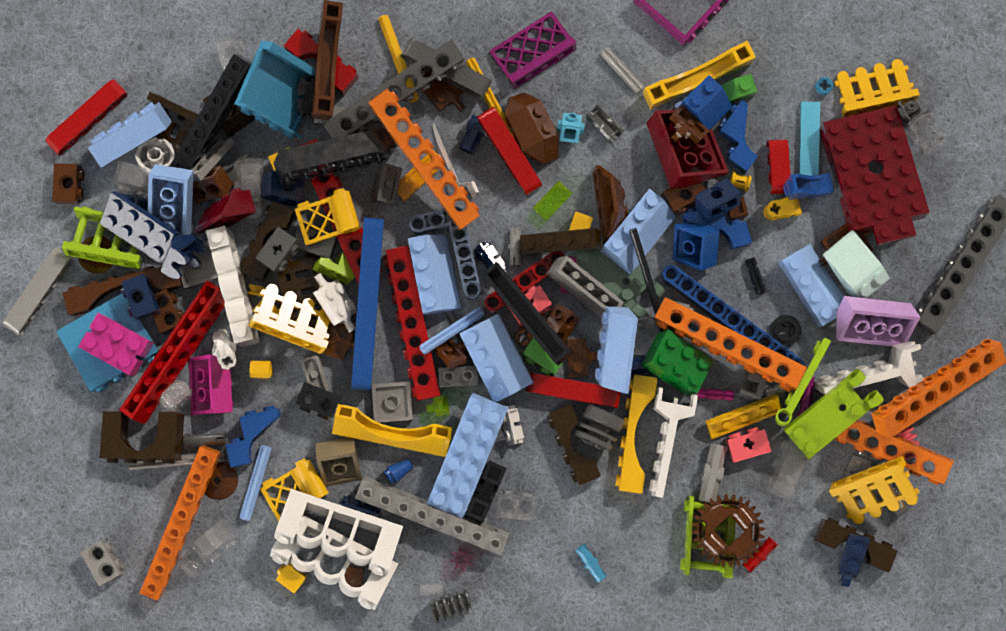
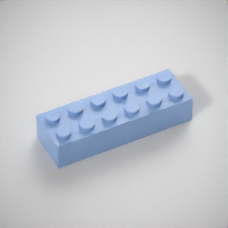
(467, 455)

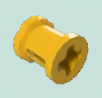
(746, 179)

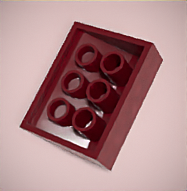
(685, 161)

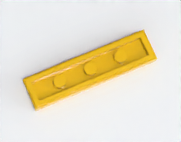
(743, 416)

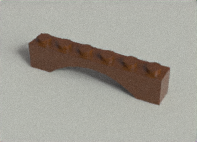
(326, 60)
(84, 299)

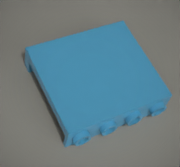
(272, 88)
(93, 370)

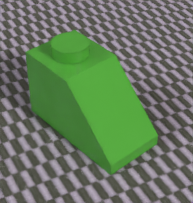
(740, 88)

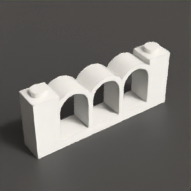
(232, 285)
(293, 512)
(368, 594)

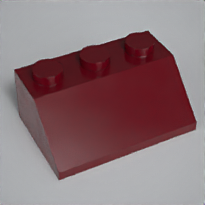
(227, 211)

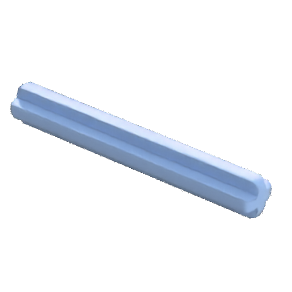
(452, 330)
(255, 483)

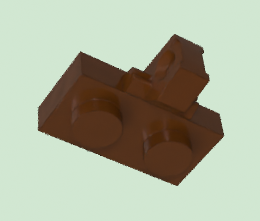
(687, 126)
(452, 353)
(581, 357)

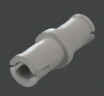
(515, 247)

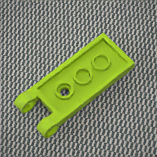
(793, 398)
(825, 421)

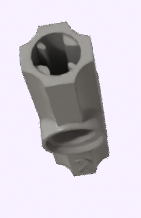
(713, 472)

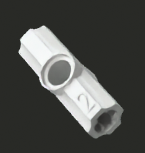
(224, 349)

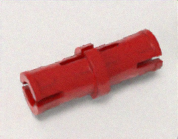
(768, 546)

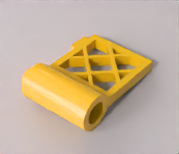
(340, 208)
(305, 479)

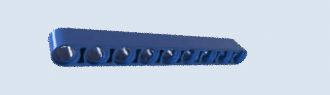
(367, 304)
(726, 311)

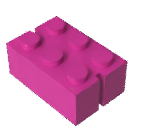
(116, 344)

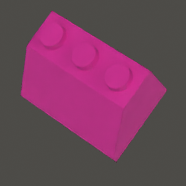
(209, 386)

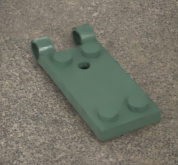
(612, 275)

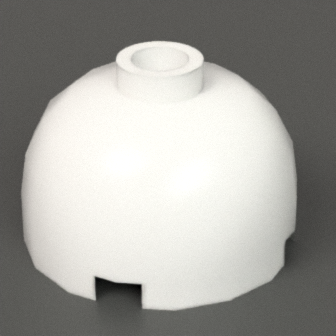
(154, 152)

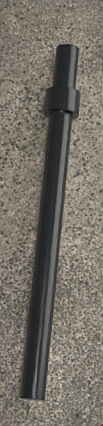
(645, 271)

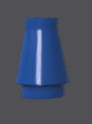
(397, 471)

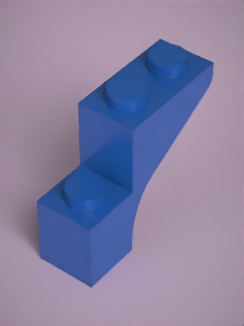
(734, 131)
(803, 186)
(735, 233)
(252, 425)

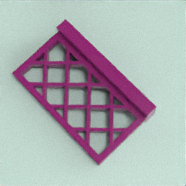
(540, 63)

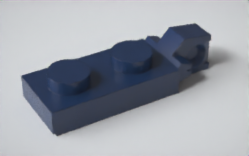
(852, 557)

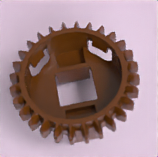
(715, 515)

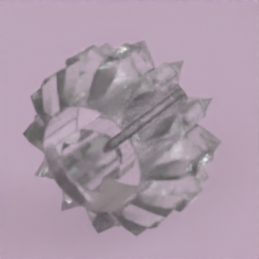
(175, 396)

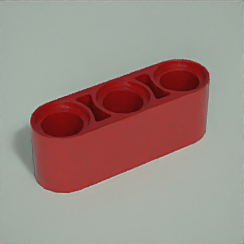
(779, 164)

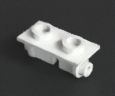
(512, 434)

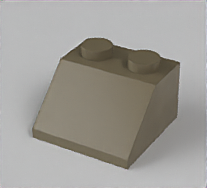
(338, 461)

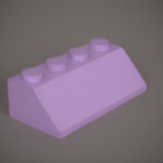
(875, 321)

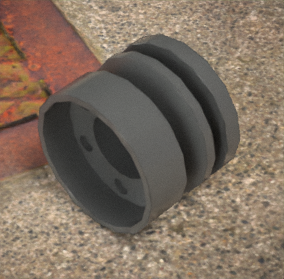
(599, 427)

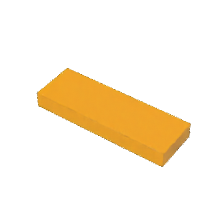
(412, 181)

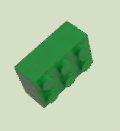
(677, 362)

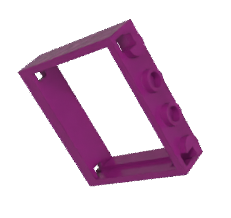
(670, 28)

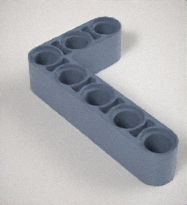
(458, 244)

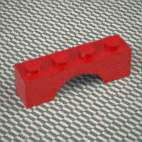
(303, 47)

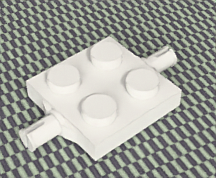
(335, 302)

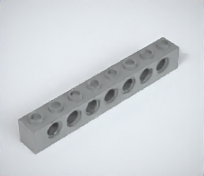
(419, 511)

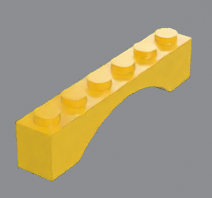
(681, 84)
(354, 424)
(631, 474)

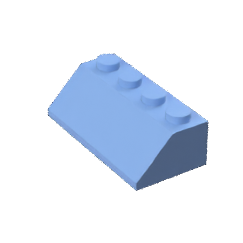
(651, 219)
(434, 274)
(812, 285)
(616, 348)
(496, 358)

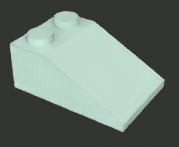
(856, 266)

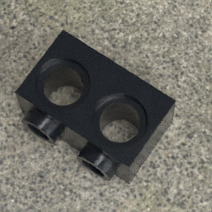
(320, 397)

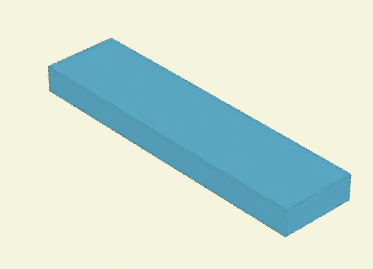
(809, 138)

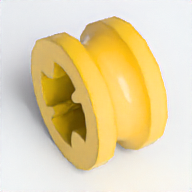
(255, 290)

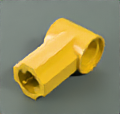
(261, 369)

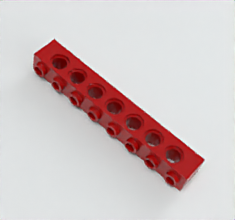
(347, 239)
(391, 259)
(174, 353)

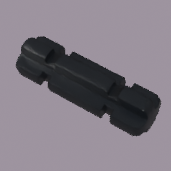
(755, 276)

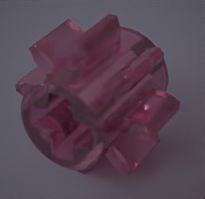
(463, 564)

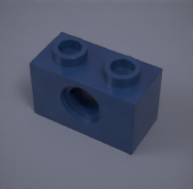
(273, 191)
(717, 200)
(148, 305)

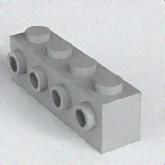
(583, 285)

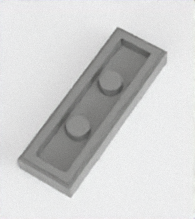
(211, 158)
(315, 376)

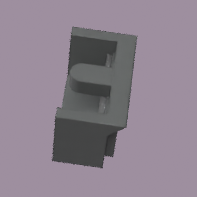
(752, 384)

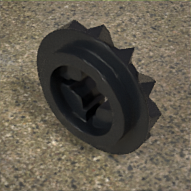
(794, 332)

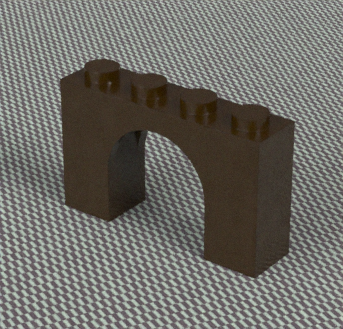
(165, 448)

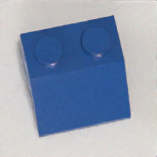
(707, 102)
(696, 245)

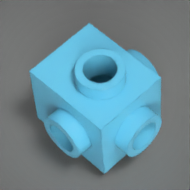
(570, 127)

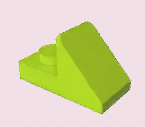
(338, 270)

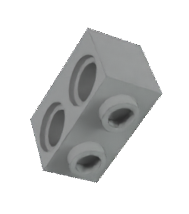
(97, 566)

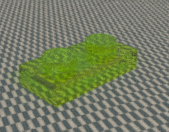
(552, 201)

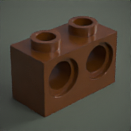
(213, 185)
(168, 310)
(562, 321)

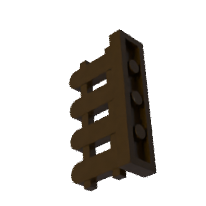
(174, 113)
(300, 284)

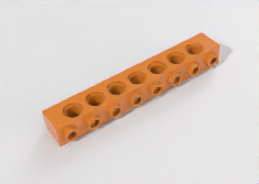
(402, 139)
(793, 370)
(938, 388)
(180, 522)

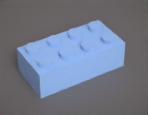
(130, 134)
(171, 196)

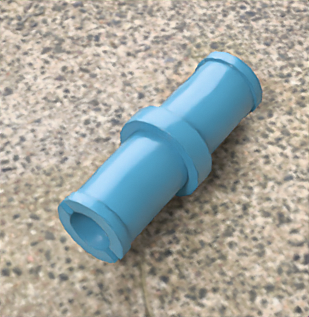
(590, 563)

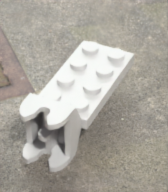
(899, 366)
(672, 413)

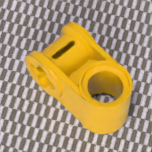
(784, 207)

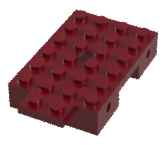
(873, 201)

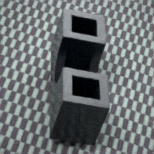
(486, 491)

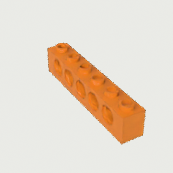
(942, 463)

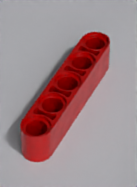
(85, 116)
(509, 150)
(530, 274)
(573, 390)

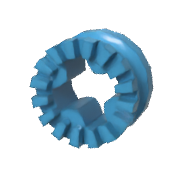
(828, 81)

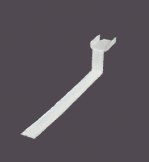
(470, 185)

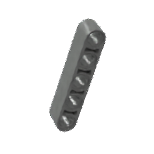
(462, 78)

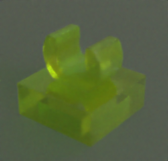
(440, 406)

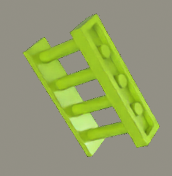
(94, 251)
(726, 528)

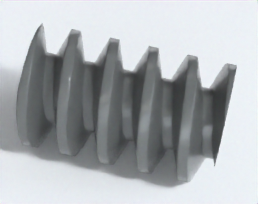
(449, 606)

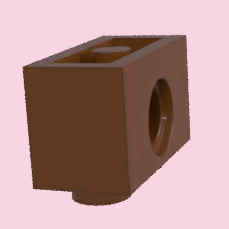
(61, 176)
(674, 200)

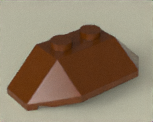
(532, 128)
(609, 202)

